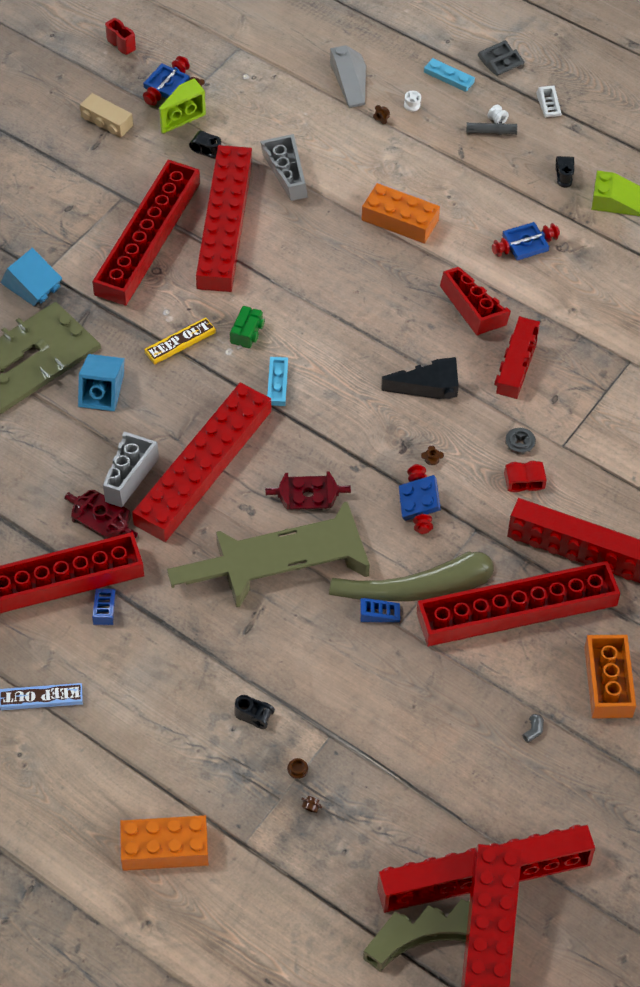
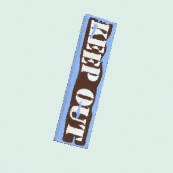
(41, 696)

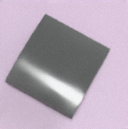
(500, 58)

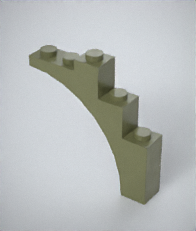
(401, 935)

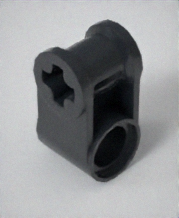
(205, 144)
(565, 169)
(255, 714)

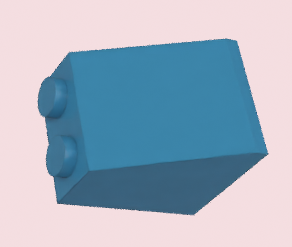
(31, 278)
(100, 382)

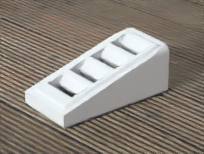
(546, 91)

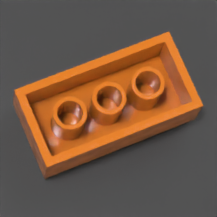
(400, 213)
(610, 676)
(164, 843)

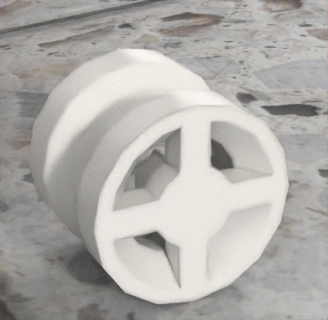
(412, 100)
(497, 114)

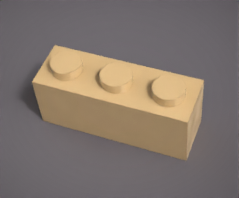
(106, 115)

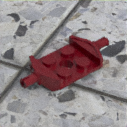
(322, 487)
(110, 524)

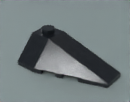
(431, 381)

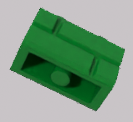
(246, 327)

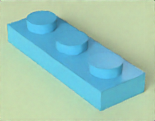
(449, 74)
(278, 380)

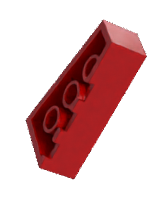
(473, 302)
(517, 358)

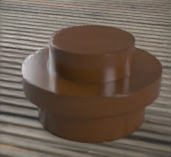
(297, 768)

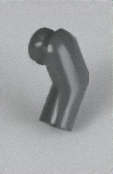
(536, 728)

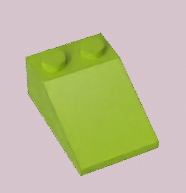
(182, 106)
(615, 194)

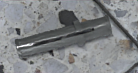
(493, 128)

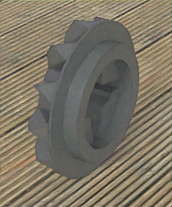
(520, 434)

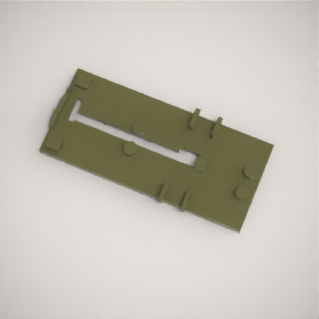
(61, 347)

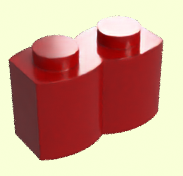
(120, 36)
(525, 476)

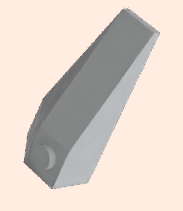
(350, 74)

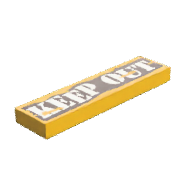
(180, 340)

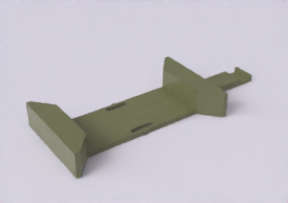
(273, 554)

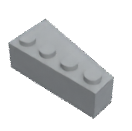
(284, 161)
(129, 467)

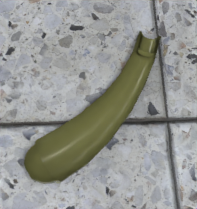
(447, 578)

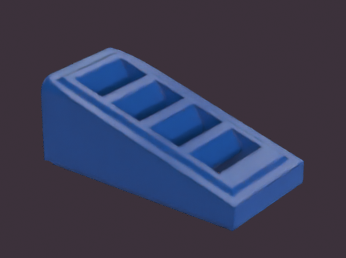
(373, 604)
(102, 618)

